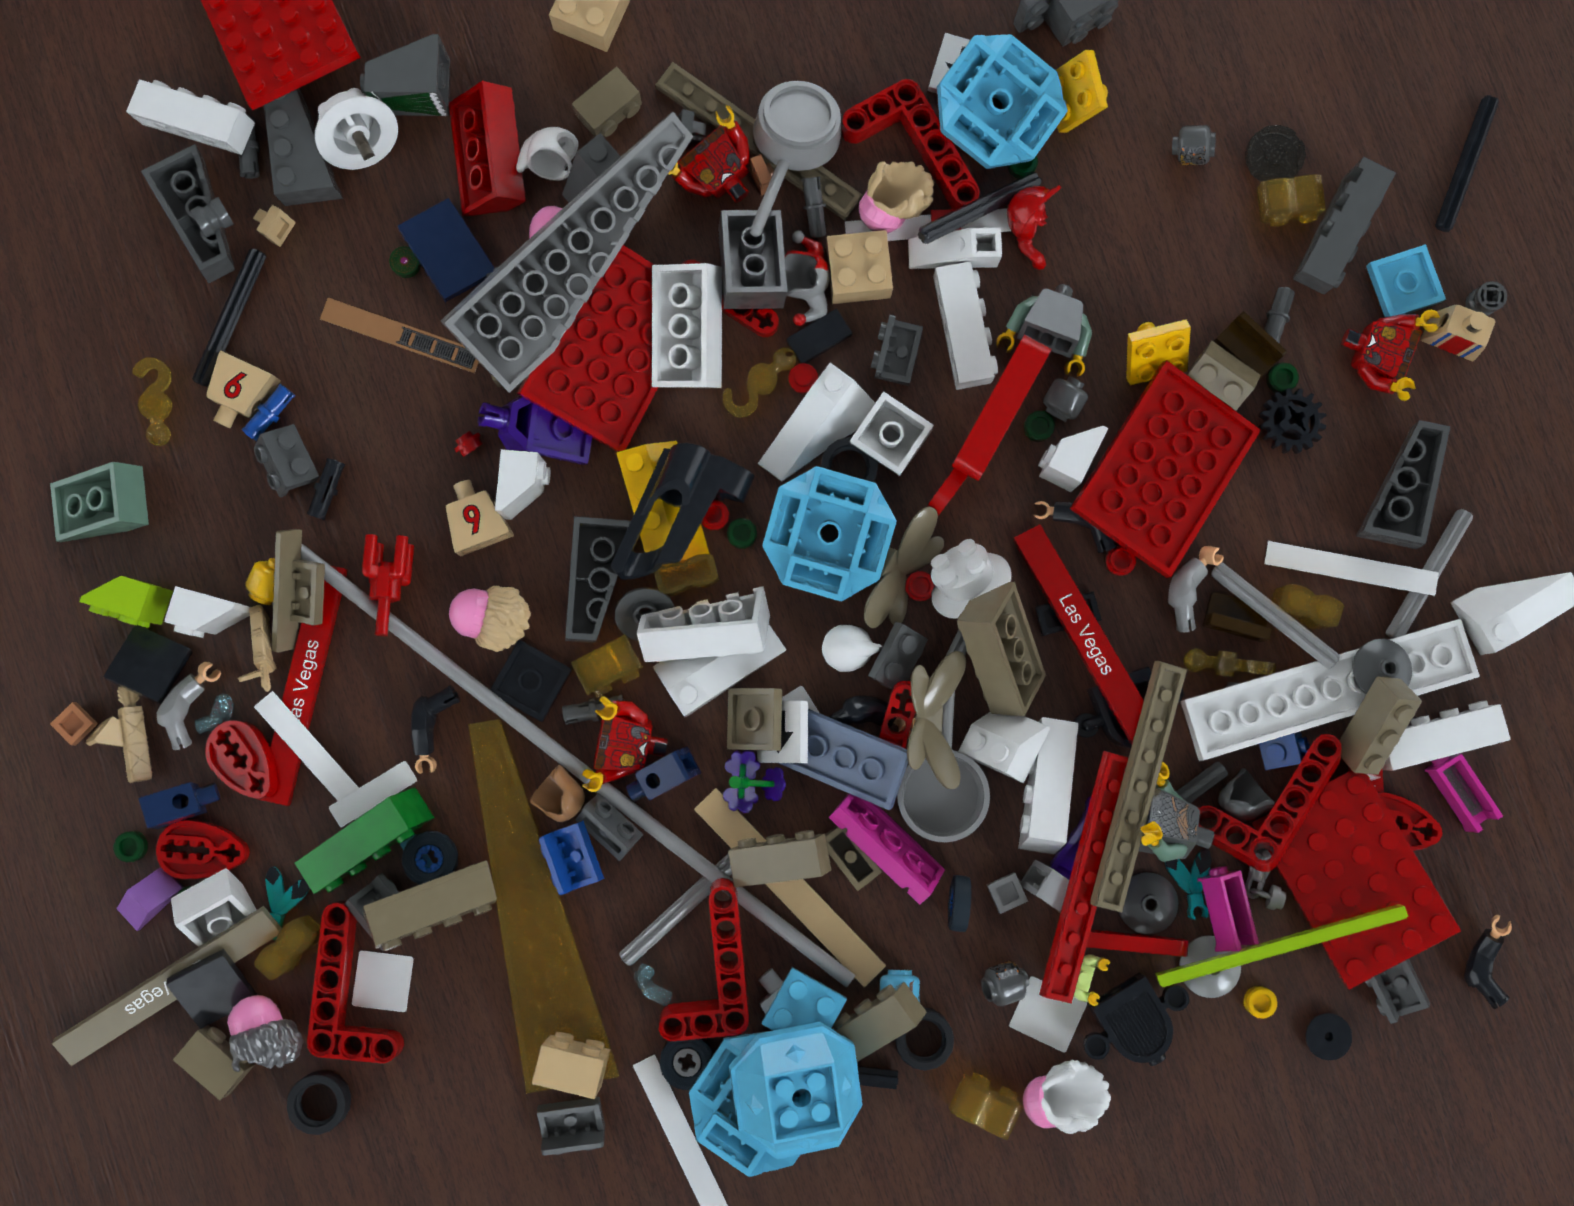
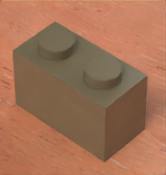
(607, 103)
(1224, 375)
(850, 858)
(210, 1062)

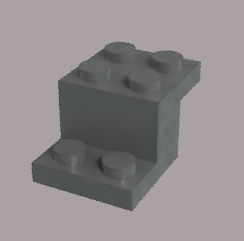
(1066, 18)

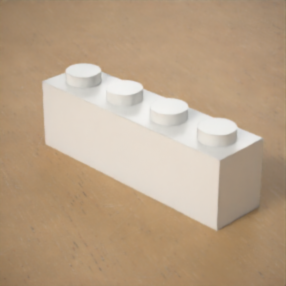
(191, 116)
(964, 325)
(1449, 735)

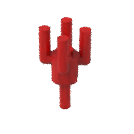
(386, 577)

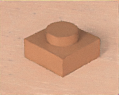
(760, 173)
(73, 723)

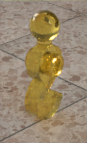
(762, 381)
(153, 402)
(1225, 663)

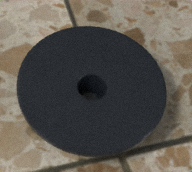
(1328, 1036)

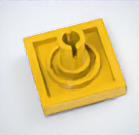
(1081, 90)
(1154, 345)

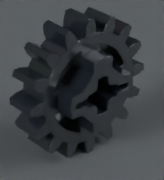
(1284, 409)

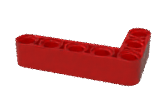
(920, 135)
(1001, 407)
(1280, 813)
(726, 972)
(337, 995)

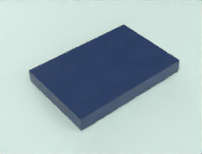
(446, 249)

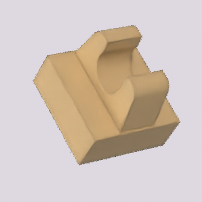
(274, 224)

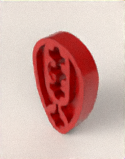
(947, 490)
(227, 766)
(1412, 816)
(194, 866)

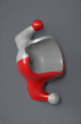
(807, 277)

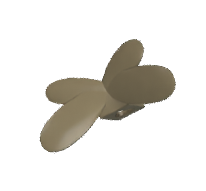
(914, 552)
(928, 701)

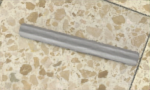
(1436, 563)
(1275, 615)
(671, 916)

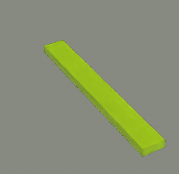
(1281, 945)

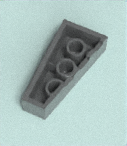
(297, 167)
(179, 186)
(1343, 226)
(1408, 493)
(591, 575)

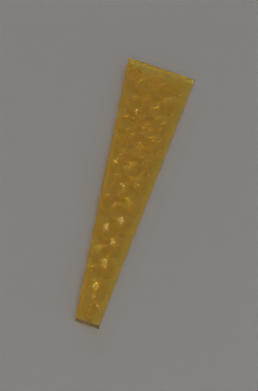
(540, 951)

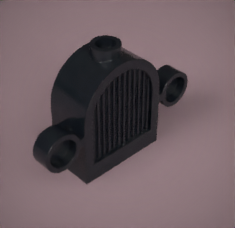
(1089, 724)
(1135, 1021)

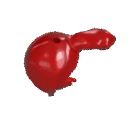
(1024, 214)

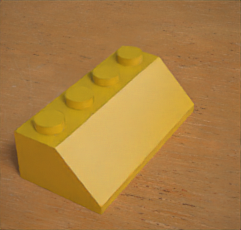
(637, 468)

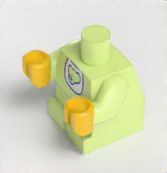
(1085, 978)

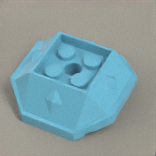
(1023, 84)
(823, 566)
(779, 1065)
(716, 1117)

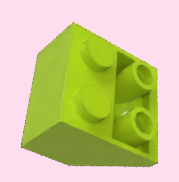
(129, 601)

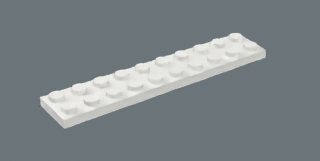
(1317, 695)

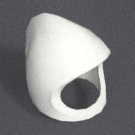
(548, 153)
(848, 648)

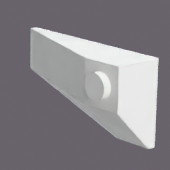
(826, 414)
(1510, 611)
(702, 679)

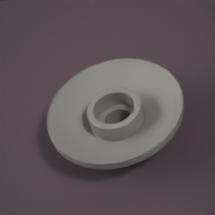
(1214, 984)

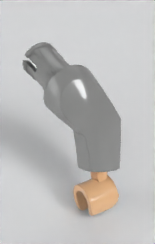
(1183, 586)
(177, 702)

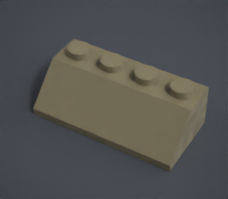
(1002, 650)
(429, 905)

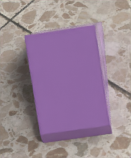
(148, 898)

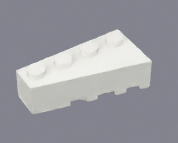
(706, 629)
(1049, 790)

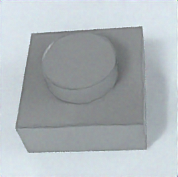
(1007, 892)

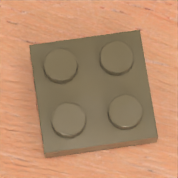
(754, 719)

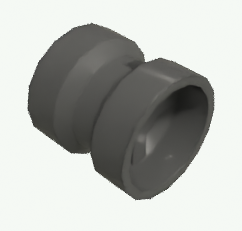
(212, 217)
(1480, 298)

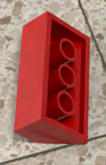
(486, 149)

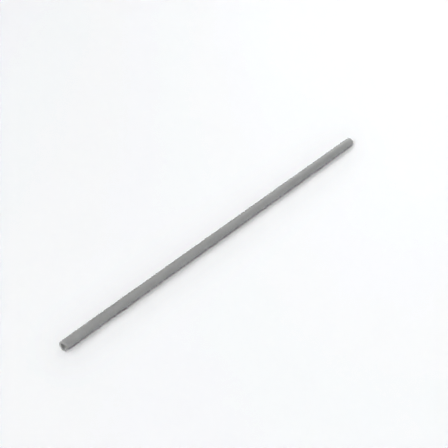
(577, 767)

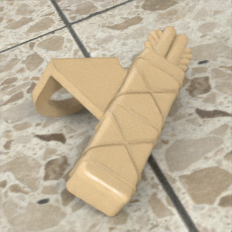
(261, 647)
(127, 733)

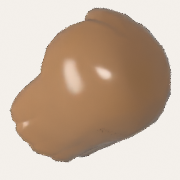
(559, 795)

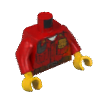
(716, 162)
(1387, 349)
(622, 743)

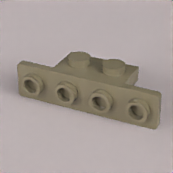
(296, 590)

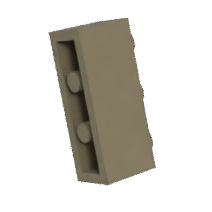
(1378, 725)
(779, 859)
(881, 1020)

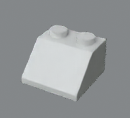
(891, 433)
(1070, 458)
(519, 481)
(200, 613)
(1005, 743)
(211, 907)

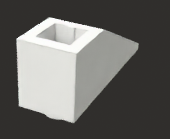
(976, 245)

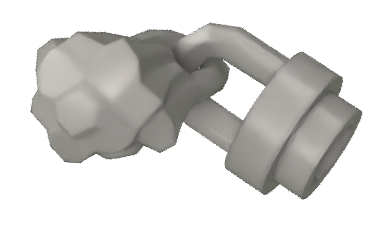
(1275, 897)

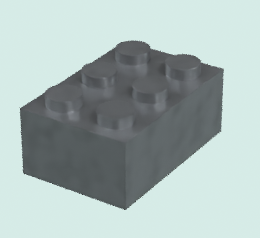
(752, 265)

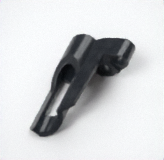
(685, 479)

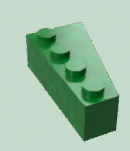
(363, 840)

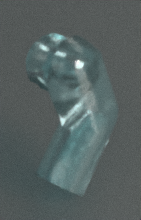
(220, 713)
(649, 988)

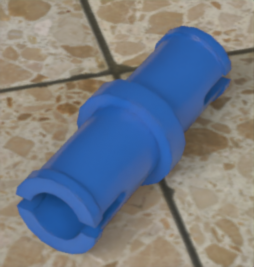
(268, 412)

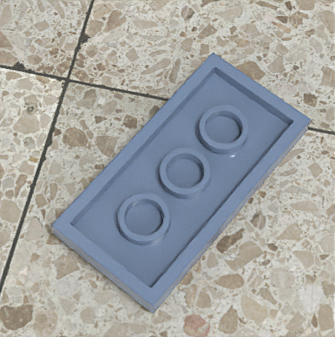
(853, 760)

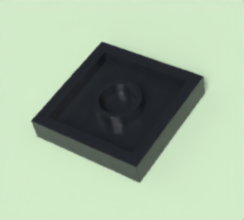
(148, 664)
(531, 680)
(210, 988)

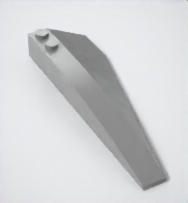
(537, 292)

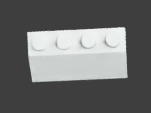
(687, 326)

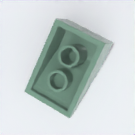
(99, 502)

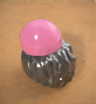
(262, 1034)

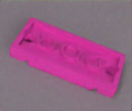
(888, 846)

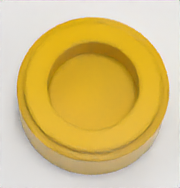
(1260, 1002)

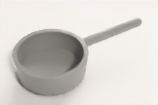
(795, 131)
(942, 812)

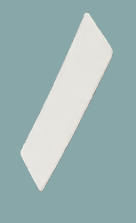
(372, 793)

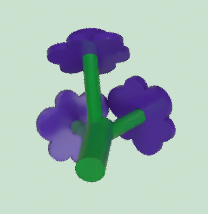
(742, 791)

